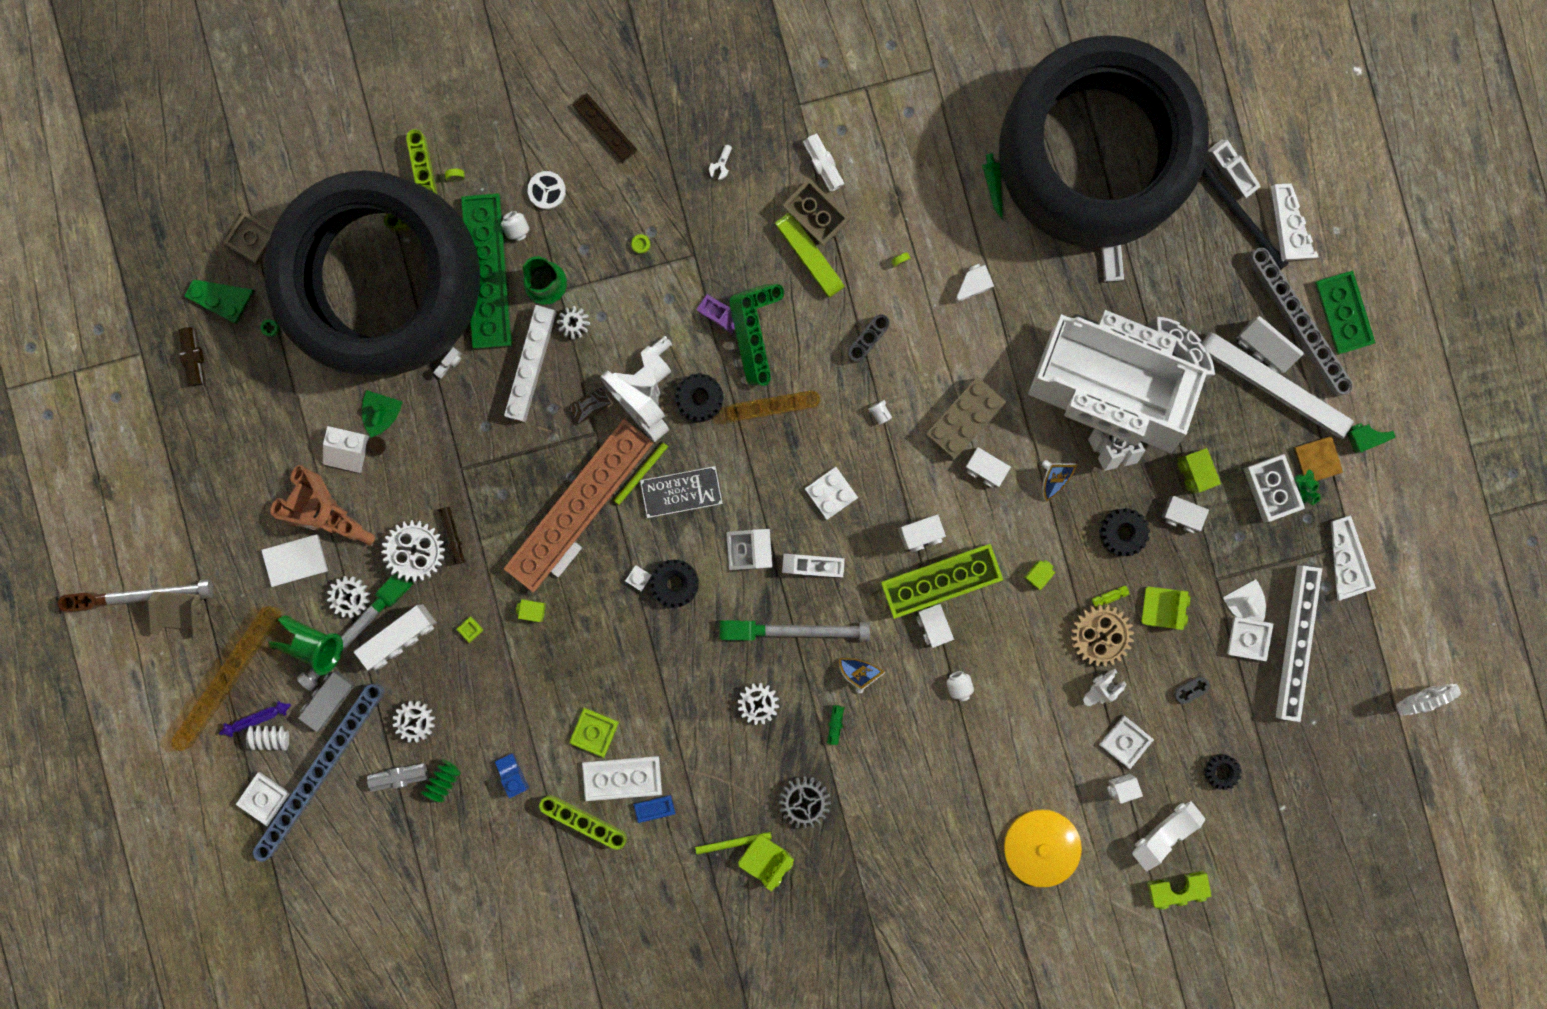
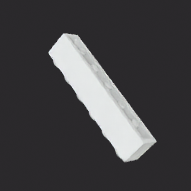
(530, 363)

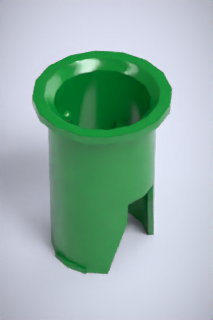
(551, 293)
(311, 646)

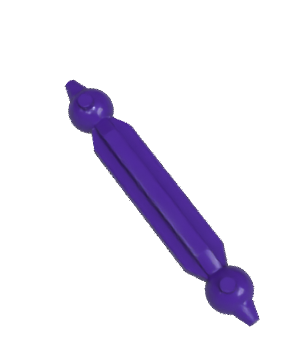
(254, 719)

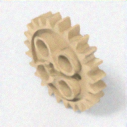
(1112, 649)

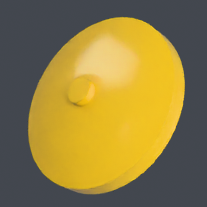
(1042, 848)

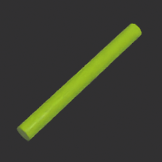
(641, 472)
(729, 844)

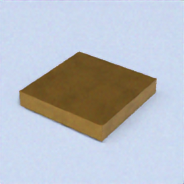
(1319, 457)

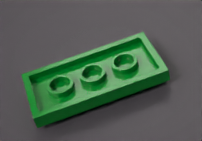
(1345, 312)

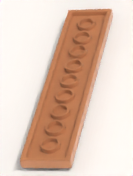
(578, 505)

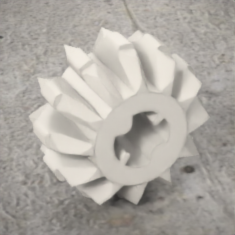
(567, 320)

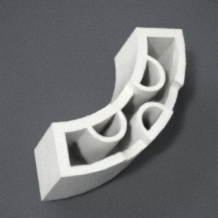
(1187, 344)
(1158, 843)

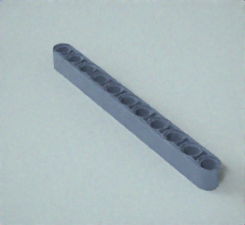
(315, 781)

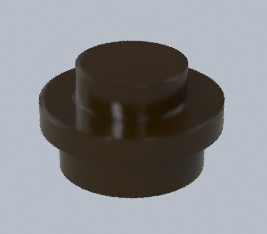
(376, 446)

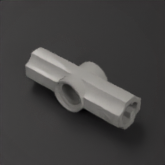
(397, 777)

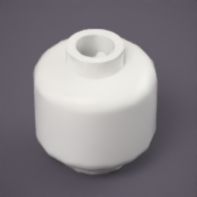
(515, 226)
(960, 686)

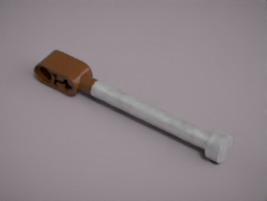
(203, 588)

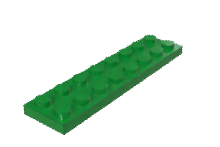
(491, 315)

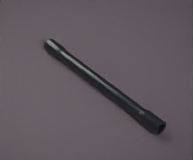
(1209, 175)

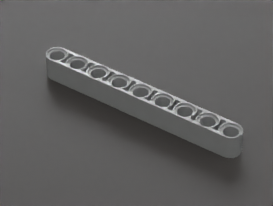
(1309, 326)

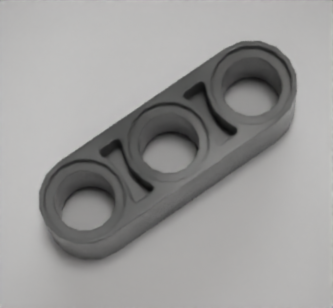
(871, 329)

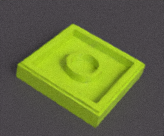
(594, 732)

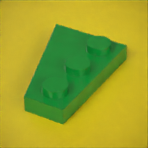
(220, 298)

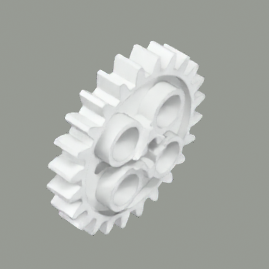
(409, 568)
(1428, 699)

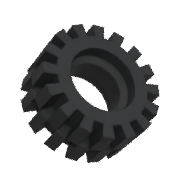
(1228, 782)

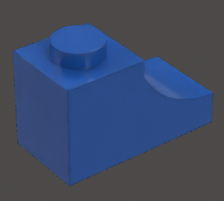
(511, 775)

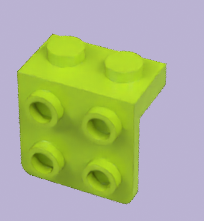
(1165, 608)
(766, 861)

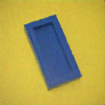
(654, 808)

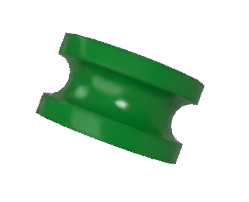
(265, 323)

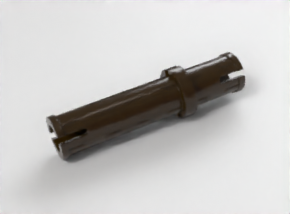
(453, 541)

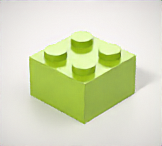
(1198, 471)

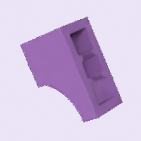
(717, 312)

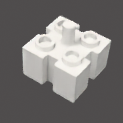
(1114, 450)

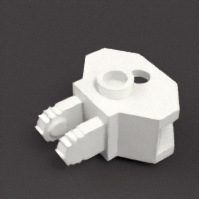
(1104, 689)

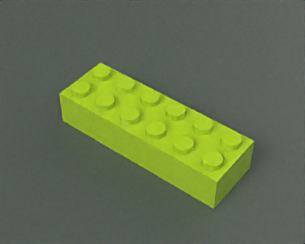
(941, 581)

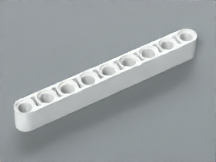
(1277, 385)

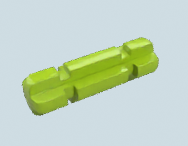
(1111, 596)

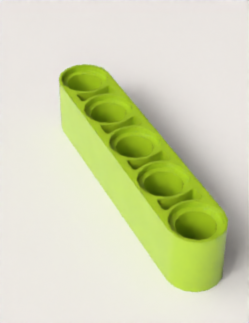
(809, 255)
(593, 822)

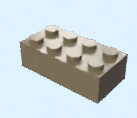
(965, 418)

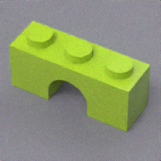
(1195, 888)

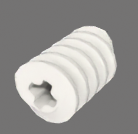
(266, 738)

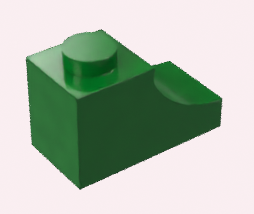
(1364, 437)

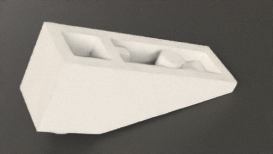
(813, 565)

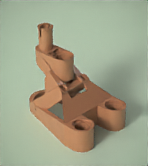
(305, 501)

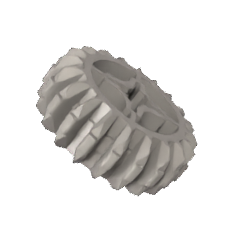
(796, 805)

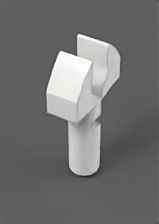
(721, 163)

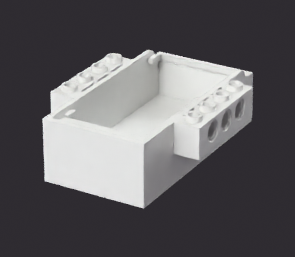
(1119, 379)

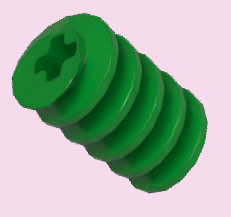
(442, 782)

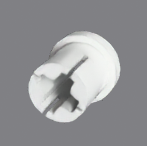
(880, 412)

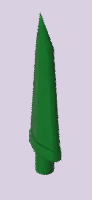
(993, 180)

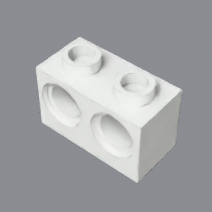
(1124, 788)

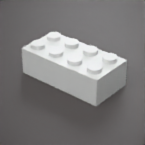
(394, 637)

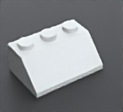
(1269, 345)

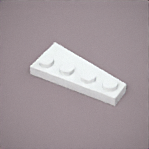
(1292, 234)

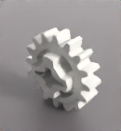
(344, 590)
(766, 708)
(418, 727)

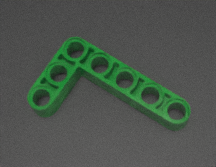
(748, 330)

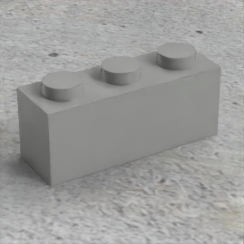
(326, 700)

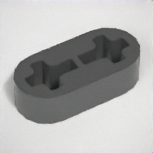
(1194, 693)

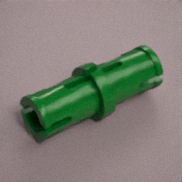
(835, 725)

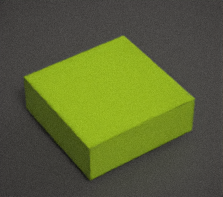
(470, 629)

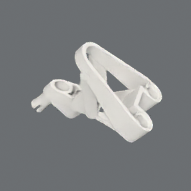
(640, 392)

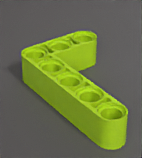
(418, 169)

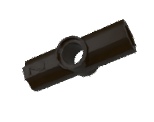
(191, 356)

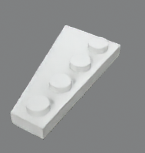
(1350, 563)

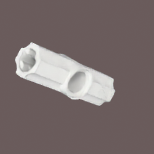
(823, 162)

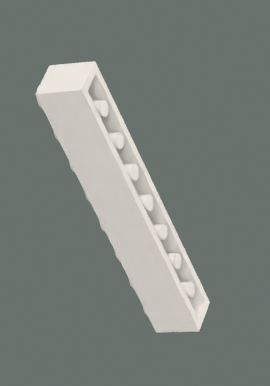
(1298, 643)

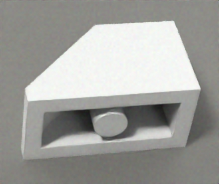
(975, 282)

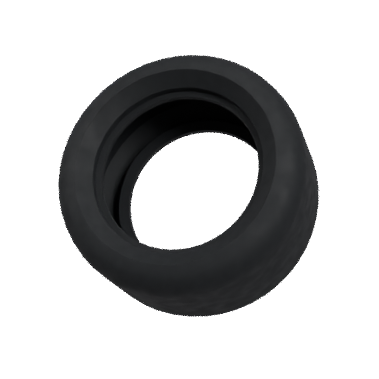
(1147, 79)
(296, 266)

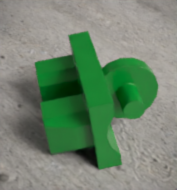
(1307, 487)

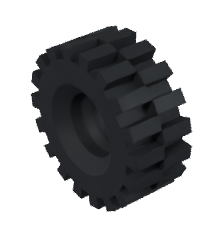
(702, 412)
(1110, 528)
(664, 572)

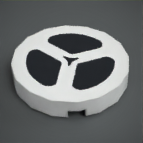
(546, 190)

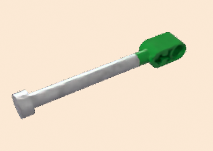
(386, 596)
(749, 630)

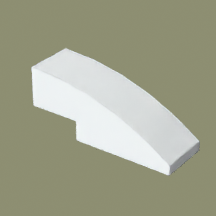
(1234, 168)

